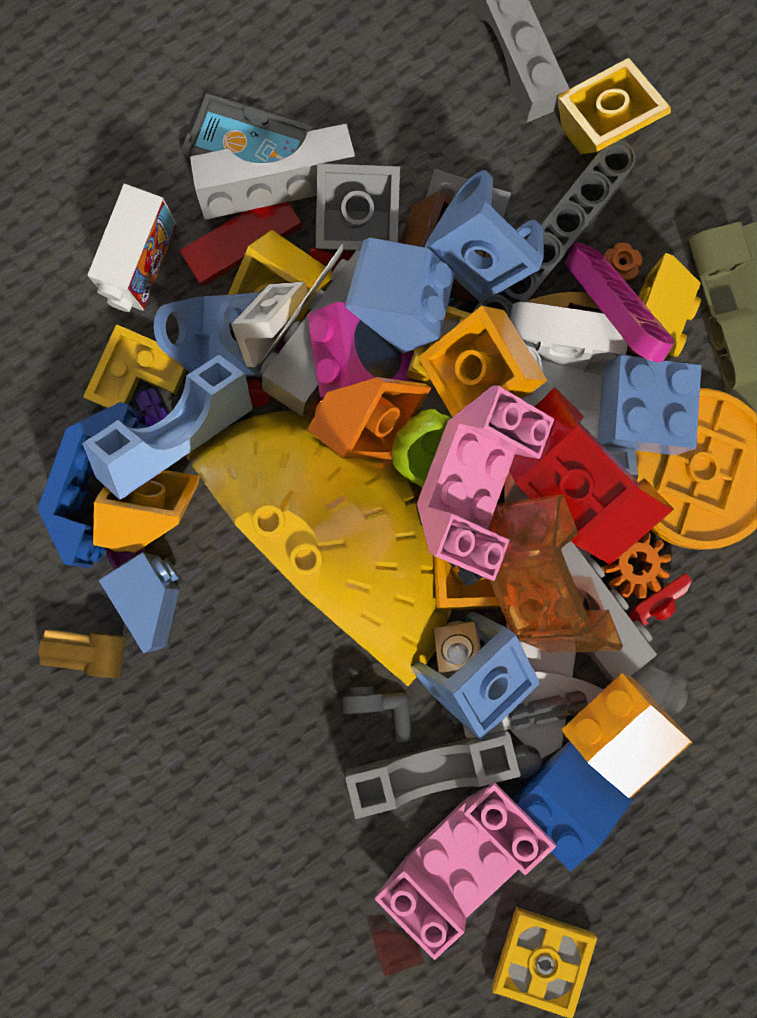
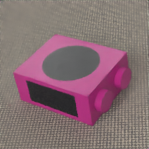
(350, 351)

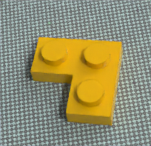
(125, 362)

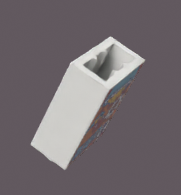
(132, 248)

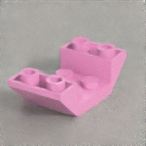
(471, 474)
(462, 867)

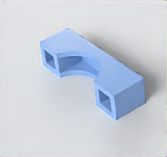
(209, 403)

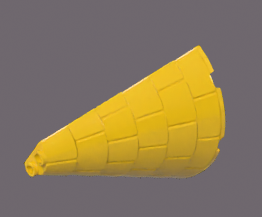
(334, 529)

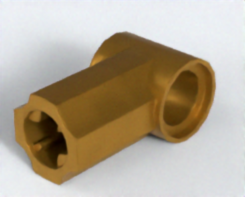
(93, 653)

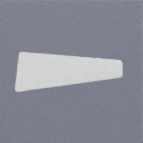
(337, 255)

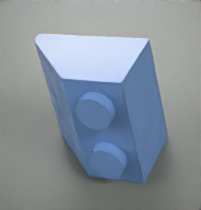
(400, 292)
(145, 598)

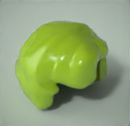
(417, 444)

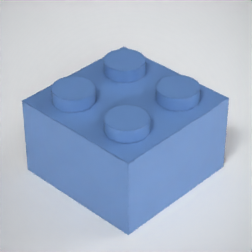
(649, 405)

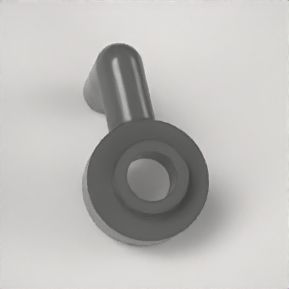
(364, 700)

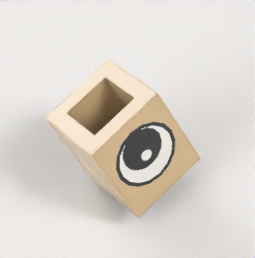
(455, 646)

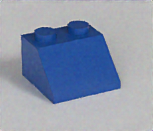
(572, 805)

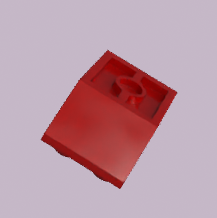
(600, 493)

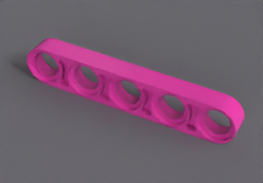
(619, 303)

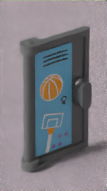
(223, 126)

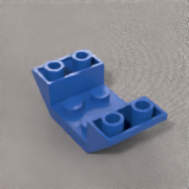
(67, 485)

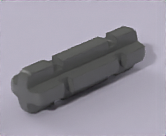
(547, 710)

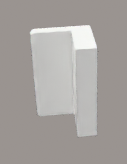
(266, 318)

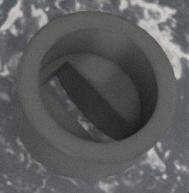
(528, 761)

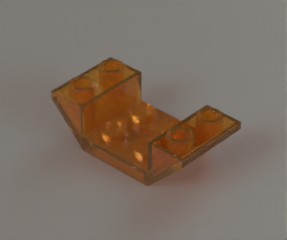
(537, 584)

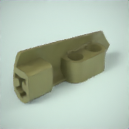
(728, 276)

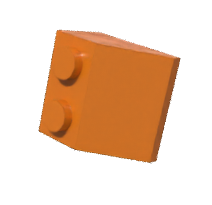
(366, 416)

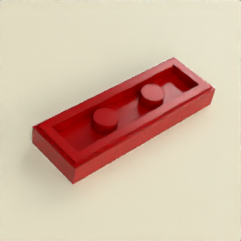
(227, 244)

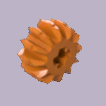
(643, 578)

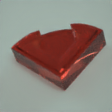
(395, 951)

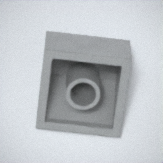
(356, 205)

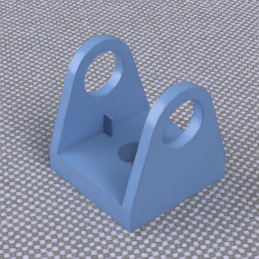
(477, 226)
(204, 330)
(468, 690)

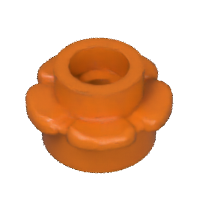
(632, 257)

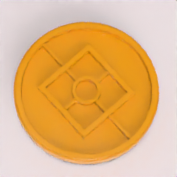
(710, 485)

